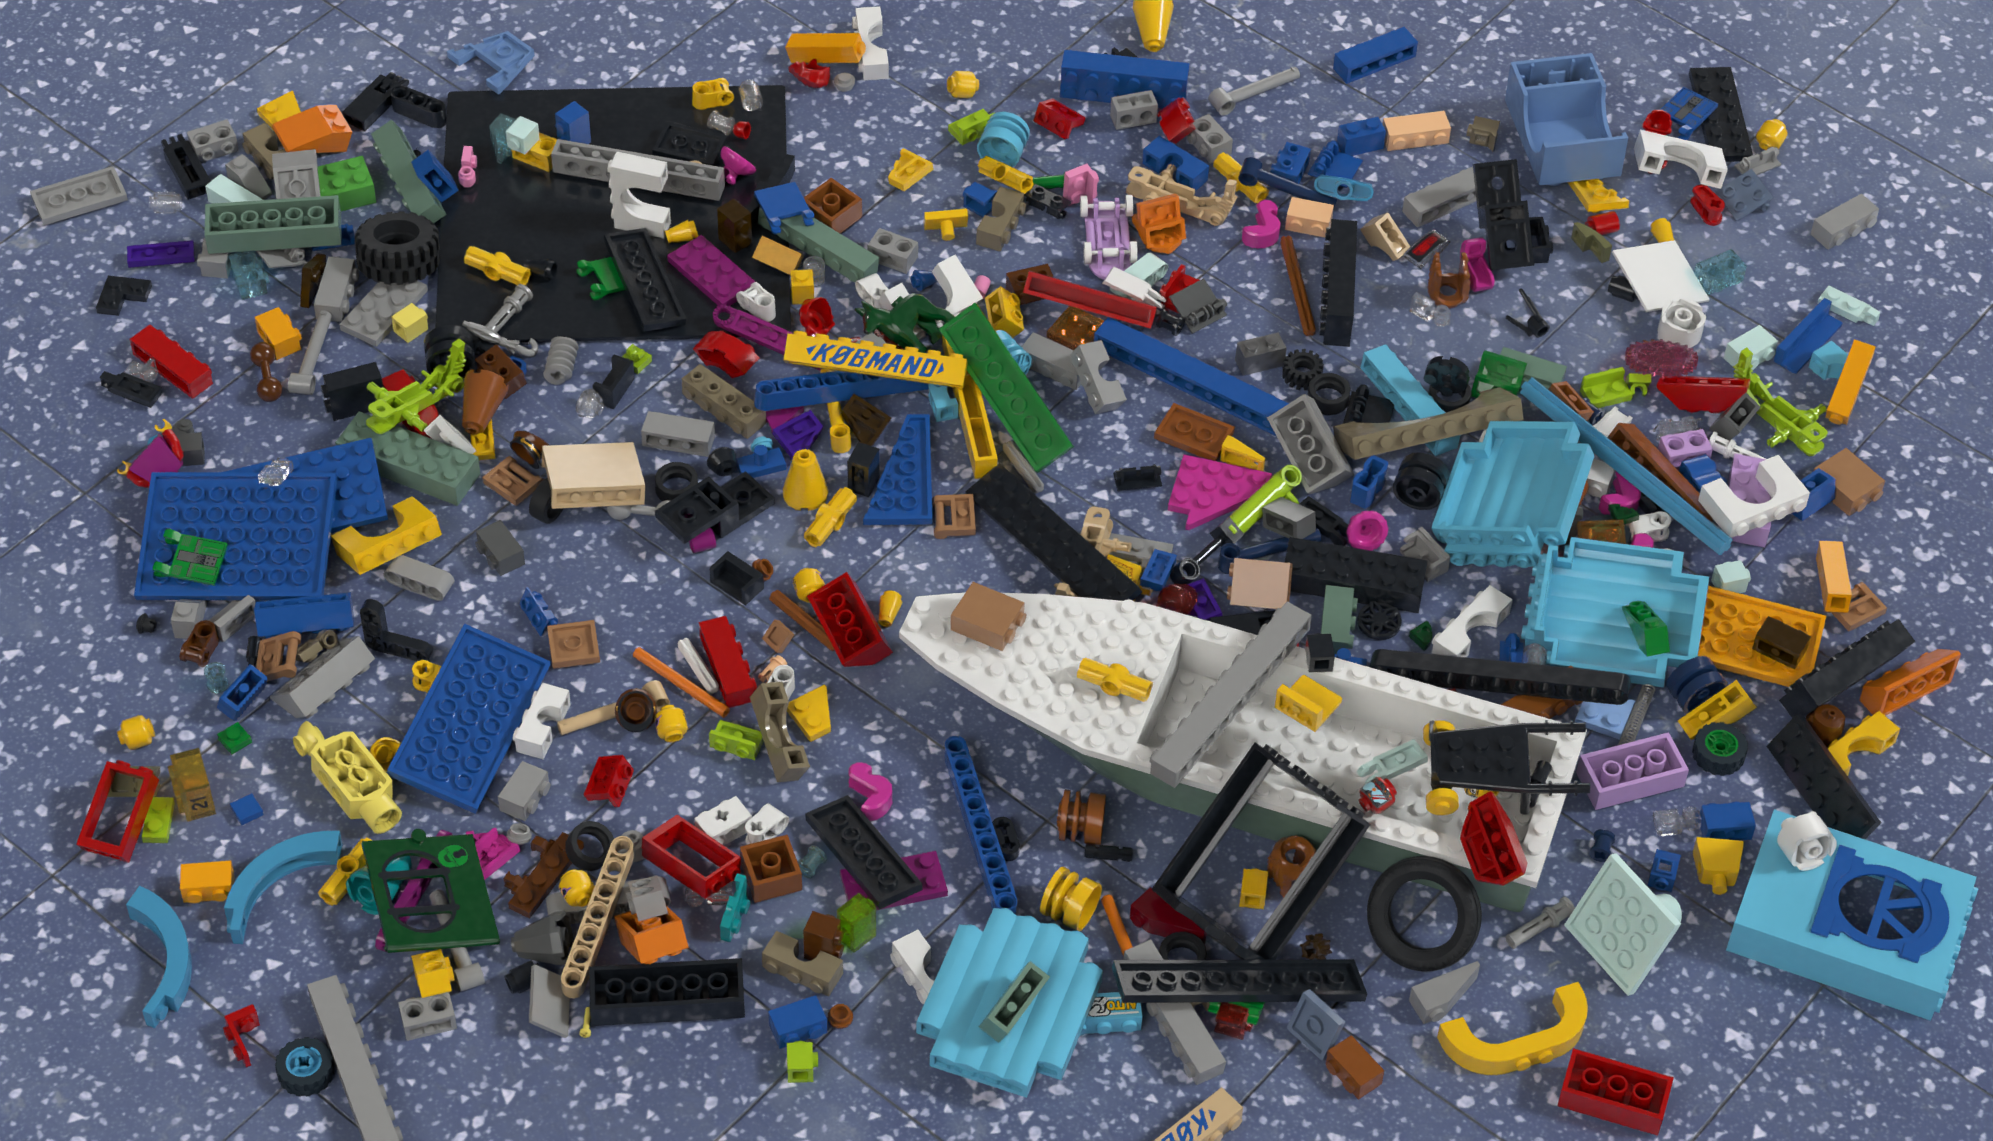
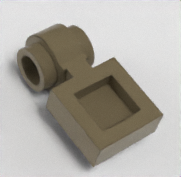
(309, 649)

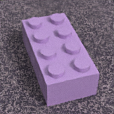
(1749, 489)
(1632, 770)

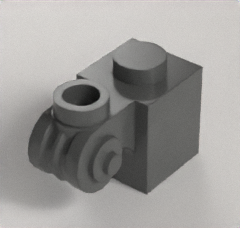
(191, 443)

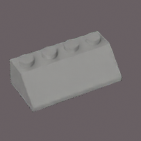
(1310, 444)
(324, 677)

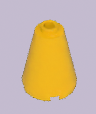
(1153, 21)
(805, 482)

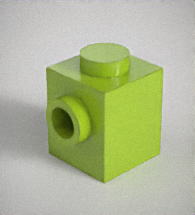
(801, 1061)

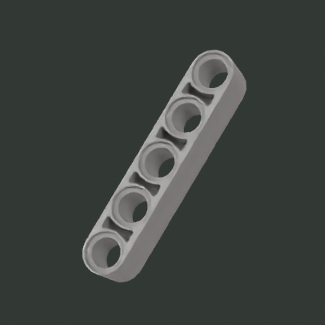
(556, 902)

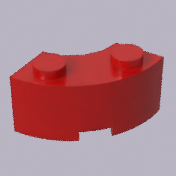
(1176, 120)
(726, 353)

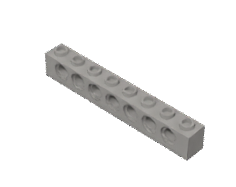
(683, 176)

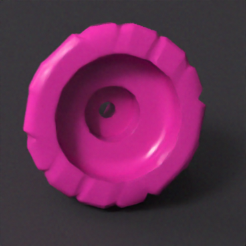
(735, 165)
(1367, 530)

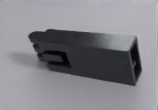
(372, 101)
(190, 178)
(1245, 622)

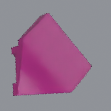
(493, 850)

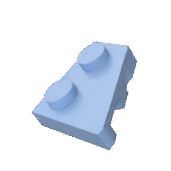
(1605, 718)

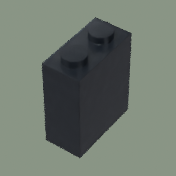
(348, 391)

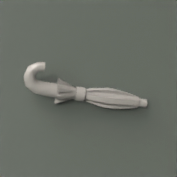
(491, 336)

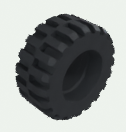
(397, 248)

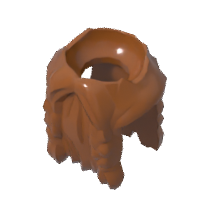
(1459, 282)
(1281, 868)

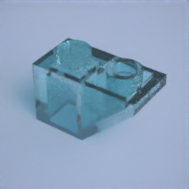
(498, 136)

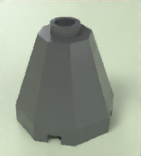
(545, 939)

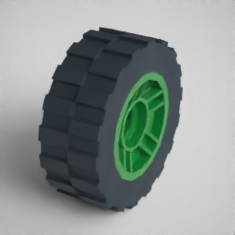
(1720, 748)

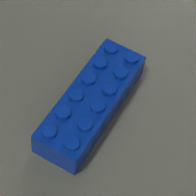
(1106, 76)

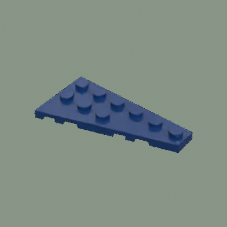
(905, 484)

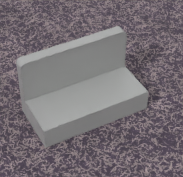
(233, 617)

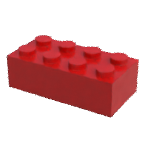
(1615, 1091)

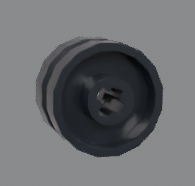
(440, 340)
(1421, 481)

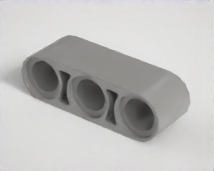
(419, 577)

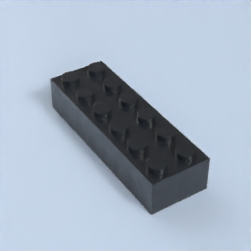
(1339, 282)
(1371, 573)
(1846, 668)
(666, 992)

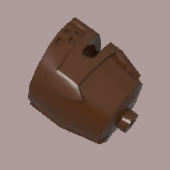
(1827, 723)

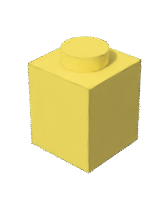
(410, 322)

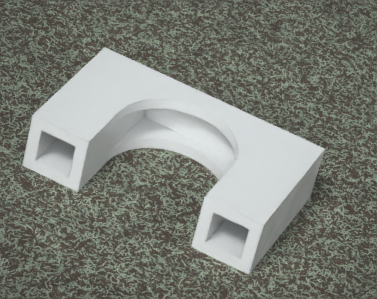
(1706, 160)
(629, 212)
(954, 281)
(1738, 517)

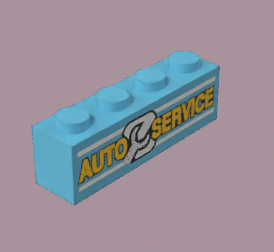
(1111, 1015)

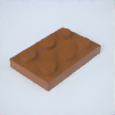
(1193, 432)

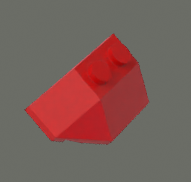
(1703, 393)
(1492, 842)

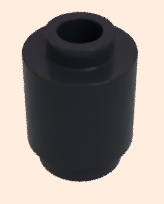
(1621, 288)
(519, 977)

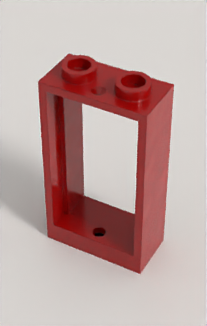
(135, 821)
(676, 829)

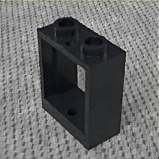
(1545, 247)

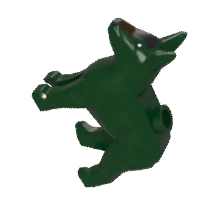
(903, 317)

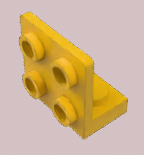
(1307, 702)

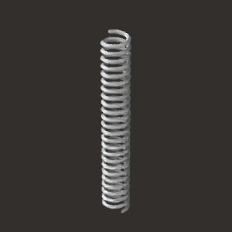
(1634, 712)

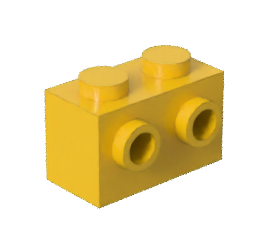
(1004, 311)

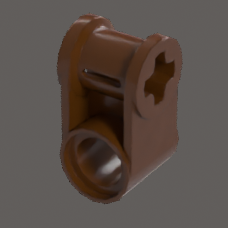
(200, 644)

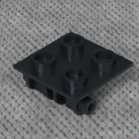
(1368, 408)

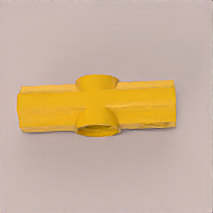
(1231, 169)
(1005, 174)
(497, 266)
(830, 517)
(1114, 679)
(335, 886)

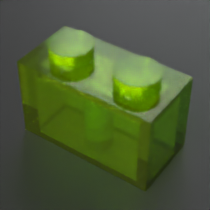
(857, 922)

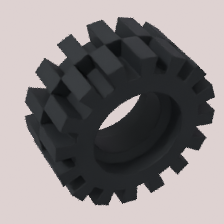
(1305, 360)

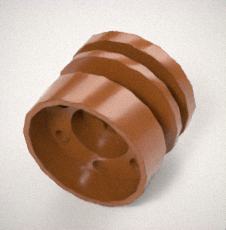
(1081, 817)

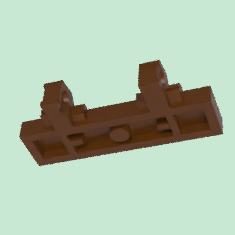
(533, 889)

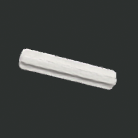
(698, 666)

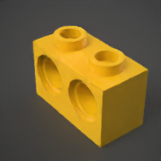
(539, 154)
(432, 973)

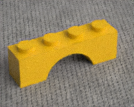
(1873, 734)

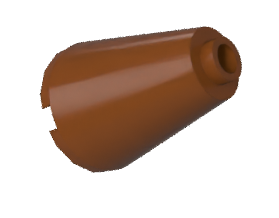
(481, 399)

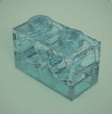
(1720, 271)
(248, 274)

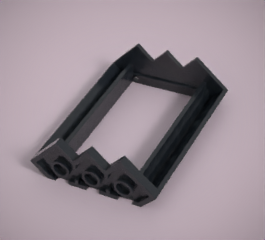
(1215, 825)

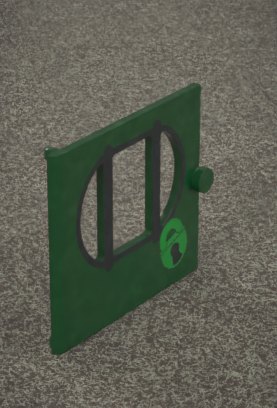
(459, 866)

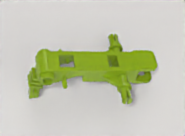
(406, 403)
(1788, 421)

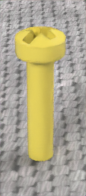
(585, 1032)

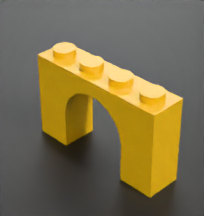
(365, 553)

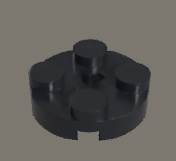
(1447, 385)

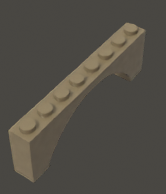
(1370, 439)

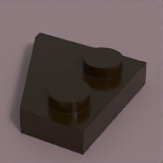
(311, 278)
(865, 420)

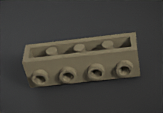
(723, 401)

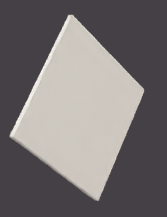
(1659, 274)

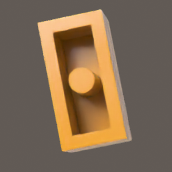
(277, 331)
(206, 881)

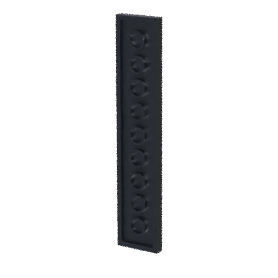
(1050, 538)
(1237, 980)

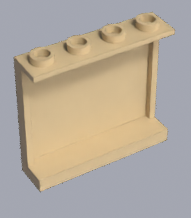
(593, 475)

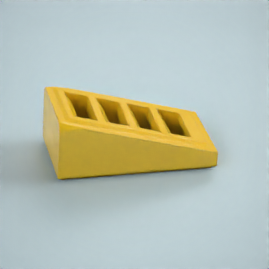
(1239, 454)

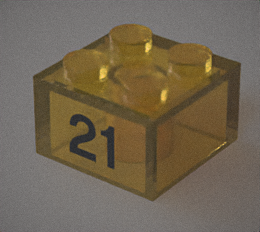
(191, 785)

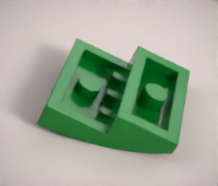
(1498, 372)

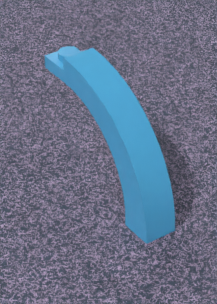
(272, 865)
(163, 921)

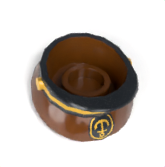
(528, 447)
(635, 710)

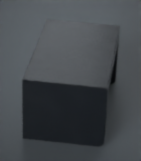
(616, 382)
(863, 469)
(736, 578)

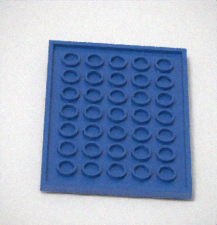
(272, 533)

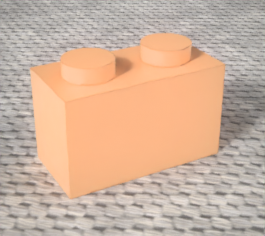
(1308, 217)

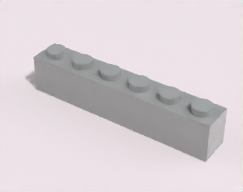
(1183, 1028)

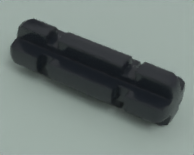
(1108, 852)

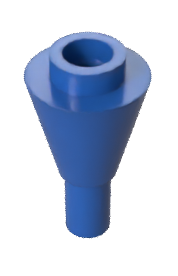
(922, 279)

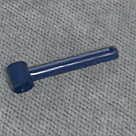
(1252, 173)
(1230, 551)

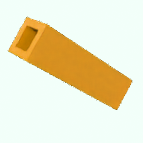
(825, 47)
(1850, 382)
(1833, 576)

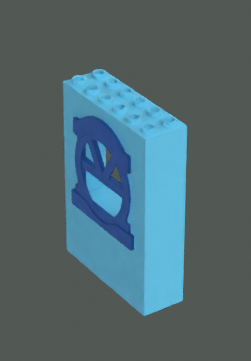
(1798, 926)

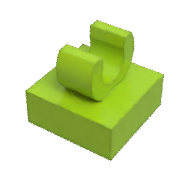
(639, 357)
(1638, 380)

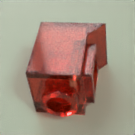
(1232, 1021)

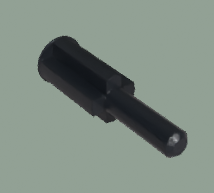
(252, 649)

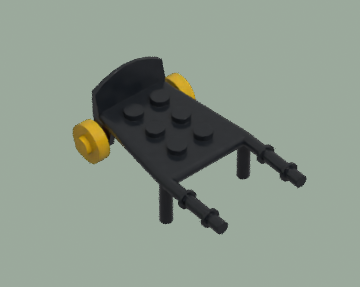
(1488, 760)

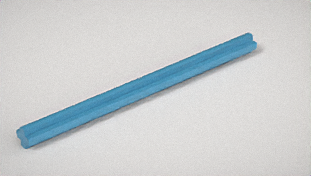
(1629, 468)

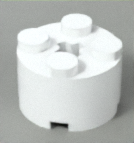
(1681, 322)
(1806, 841)

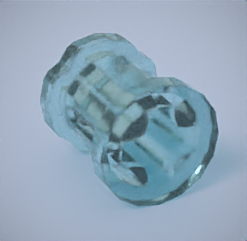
(214, 677)
(812, 861)

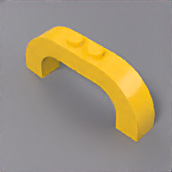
(1524, 1051)

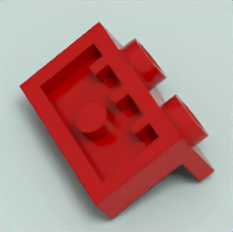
(1057, 118)
(1177, 282)
(609, 779)

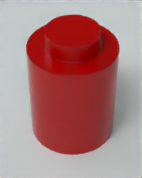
(1604, 223)

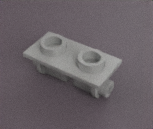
(1760, 162)

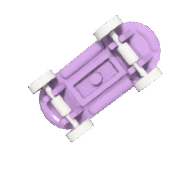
(1107, 235)

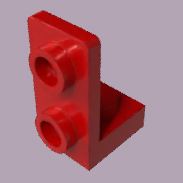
(237, 1023)

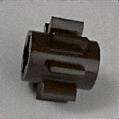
(1315, 947)

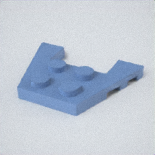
(502, 52)

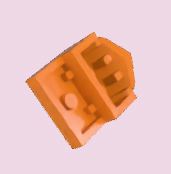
(1160, 224)

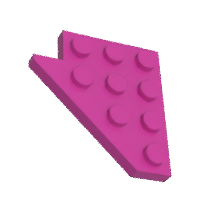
(1212, 489)

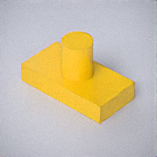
(946, 221)

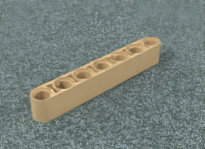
(597, 927)

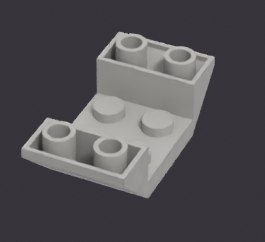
(296, 174)

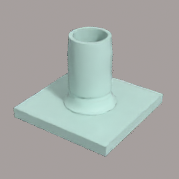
(1624, 923)

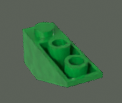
(1647, 628)

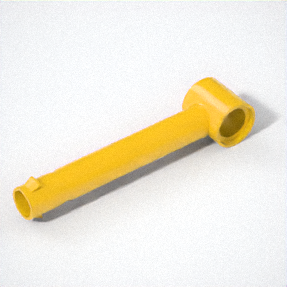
(839, 432)

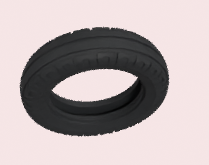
(1455, 883)

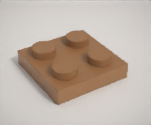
(573, 644)

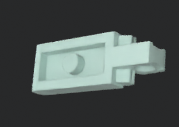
(1849, 306)

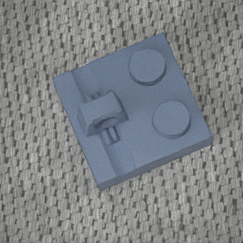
(1315, 1024)

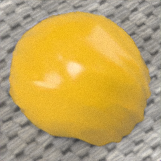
(384, 751)

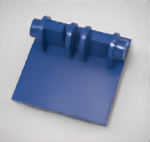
(1335, 163)

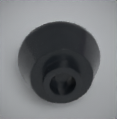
(722, 461)

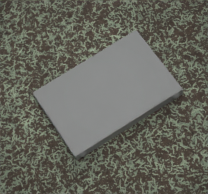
(547, 1002)

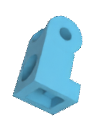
(941, 404)

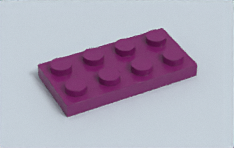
(710, 270)
(924, 866)

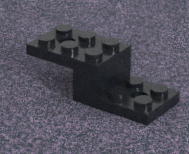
(1503, 214)
(714, 507)

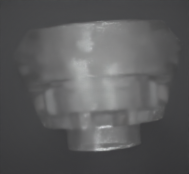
(589, 404)

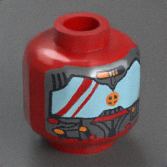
(1377, 795)

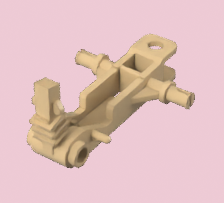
(1152, 186)
(1097, 533)

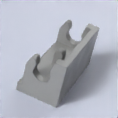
(1424, 547)

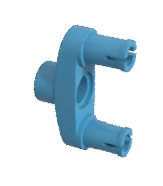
(1358, 190)

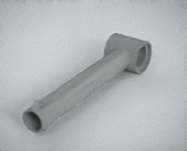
(1225, 102)
(304, 381)
(467, 974)

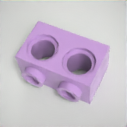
(1684, 446)

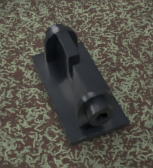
(1041, 197)
(1137, 479)

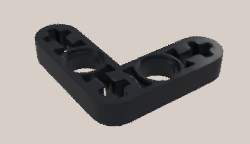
(380, 639)

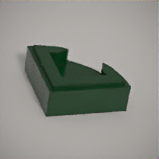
(1623, 513)
(1422, 635)

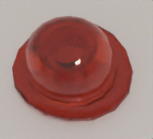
(1177, 598)

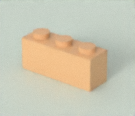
(1416, 130)

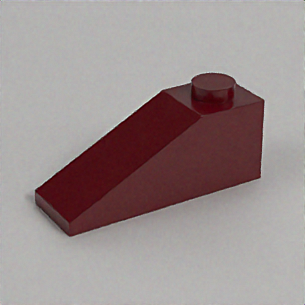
(1159, 918)

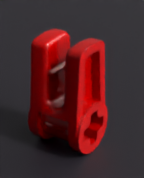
(1707, 204)

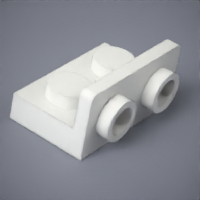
(446, 433)

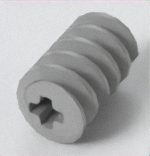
(560, 360)

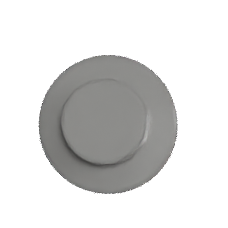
(844, 81)
(519, 834)

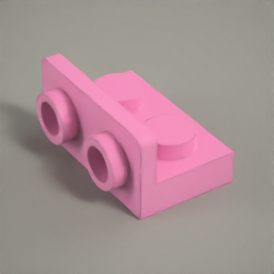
(1080, 182)

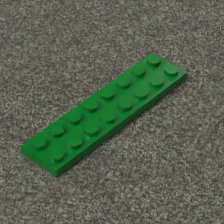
(1006, 388)

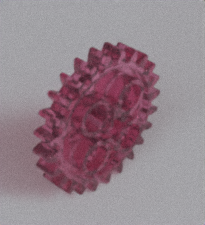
(1661, 358)

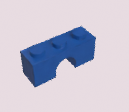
(1190, 169)

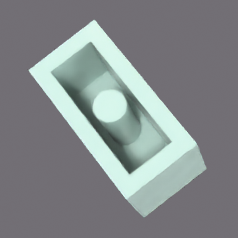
(1757, 341)

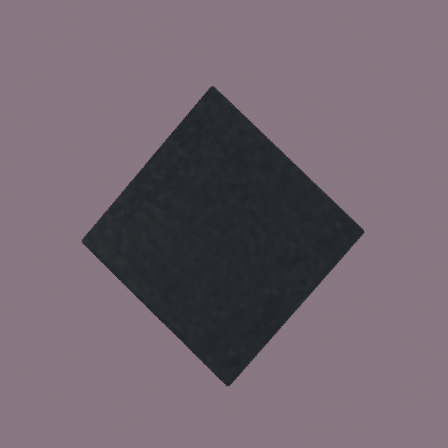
(566, 216)

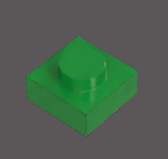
(234, 738)

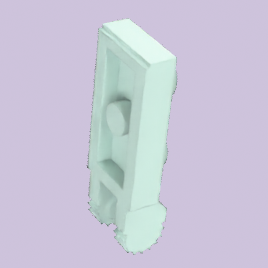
(1394, 761)

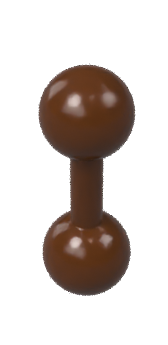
(268, 388)

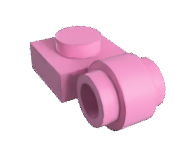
(469, 161)

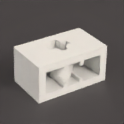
(724, 821)

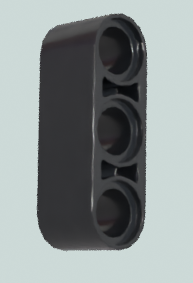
(418, 106)

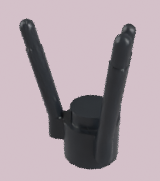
(1536, 323)

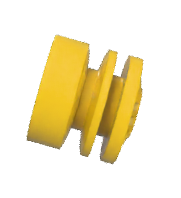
(1070, 898)

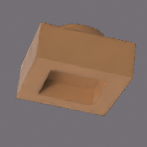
(778, 636)

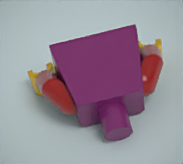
(161, 455)

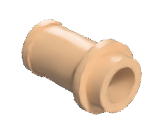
(767, 672)

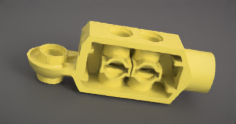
(350, 776)

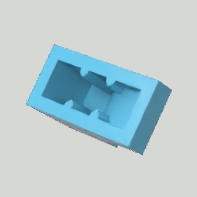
(1828, 361)

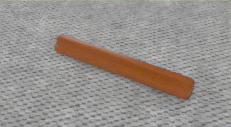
(801, 617)

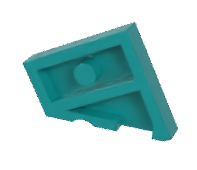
(735, 908)

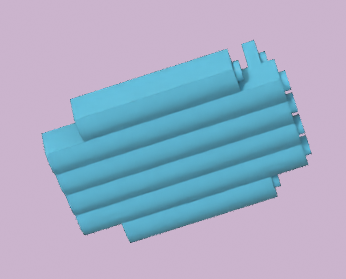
(1513, 493)
(1581, 600)
(975, 977)

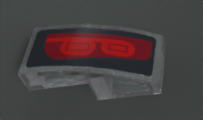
(1426, 247)

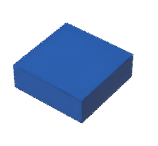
(246, 809)

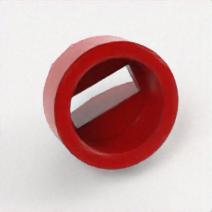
(742, 129)

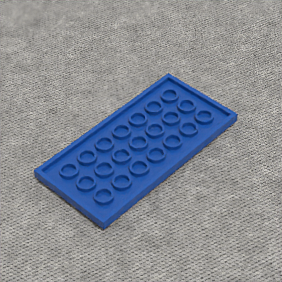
(358, 487)
(468, 718)

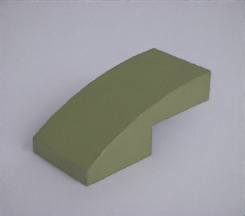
(1589, 239)

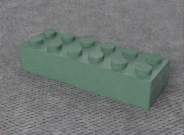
(272, 224)
(417, 460)

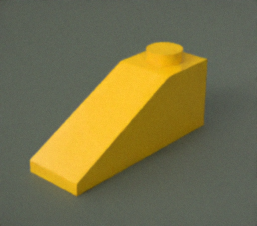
(1725, 706)

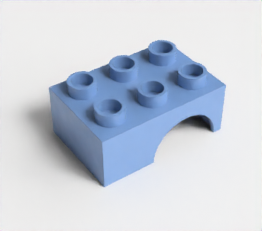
(1564, 119)

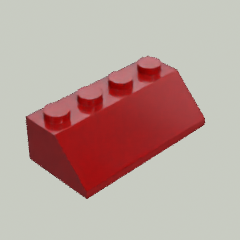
(849, 623)

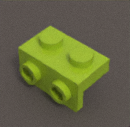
(736, 740)

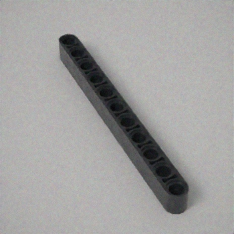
(1505, 676)

